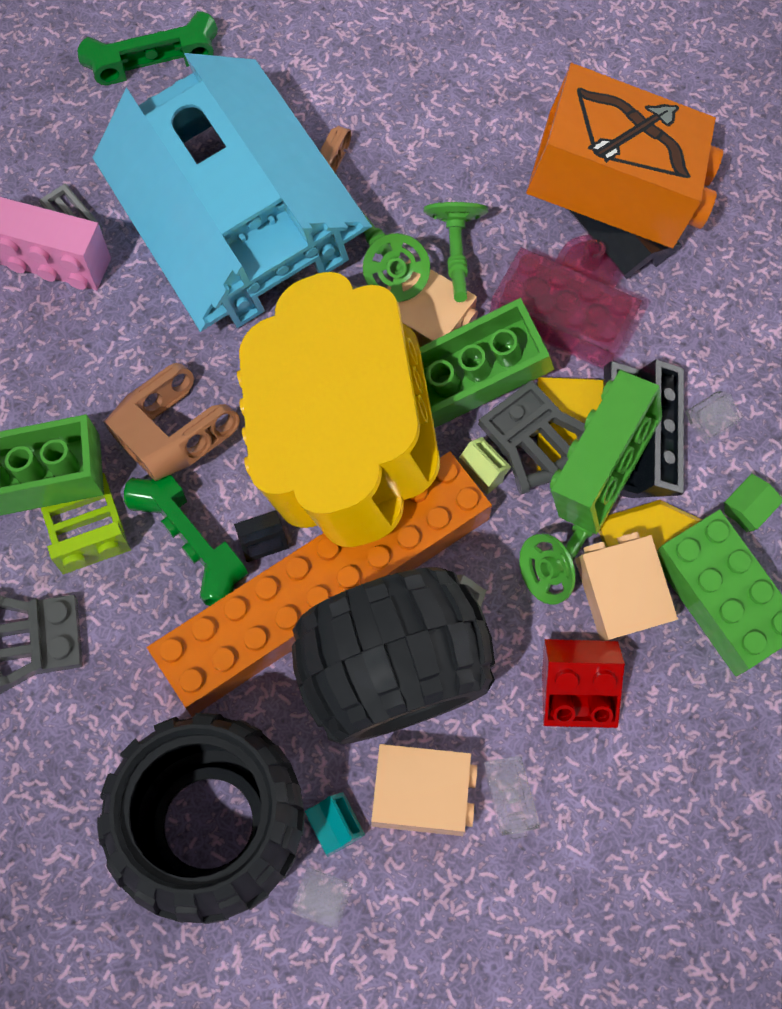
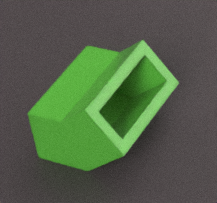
(752, 503)

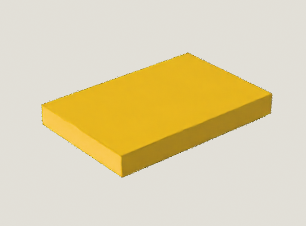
(573, 398)

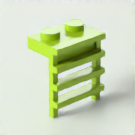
(91, 545)

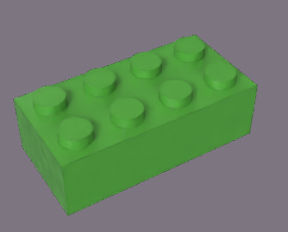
(483, 361)
(606, 451)
(49, 464)
(725, 591)

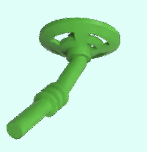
(455, 216)
(390, 247)
(551, 565)

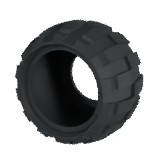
(392, 654)
(149, 780)

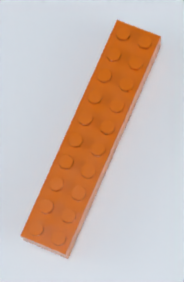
(256, 621)

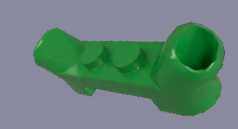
(113, 59)
(166, 497)

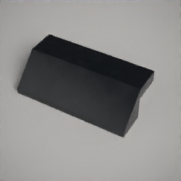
(623, 248)
(662, 462)

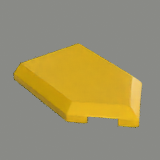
(653, 519)

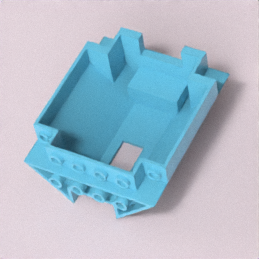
(241, 214)

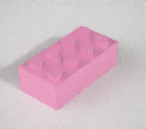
(52, 245)

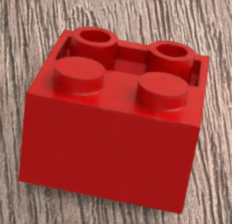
(582, 683)

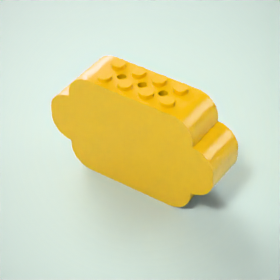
(337, 409)

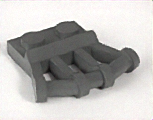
(520, 419)
(53, 637)

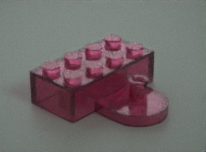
(572, 299)

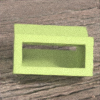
(484, 464)

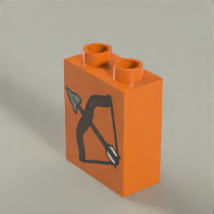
(626, 157)

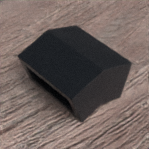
(261, 536)

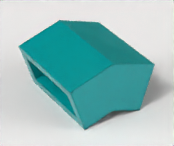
(334, 823)

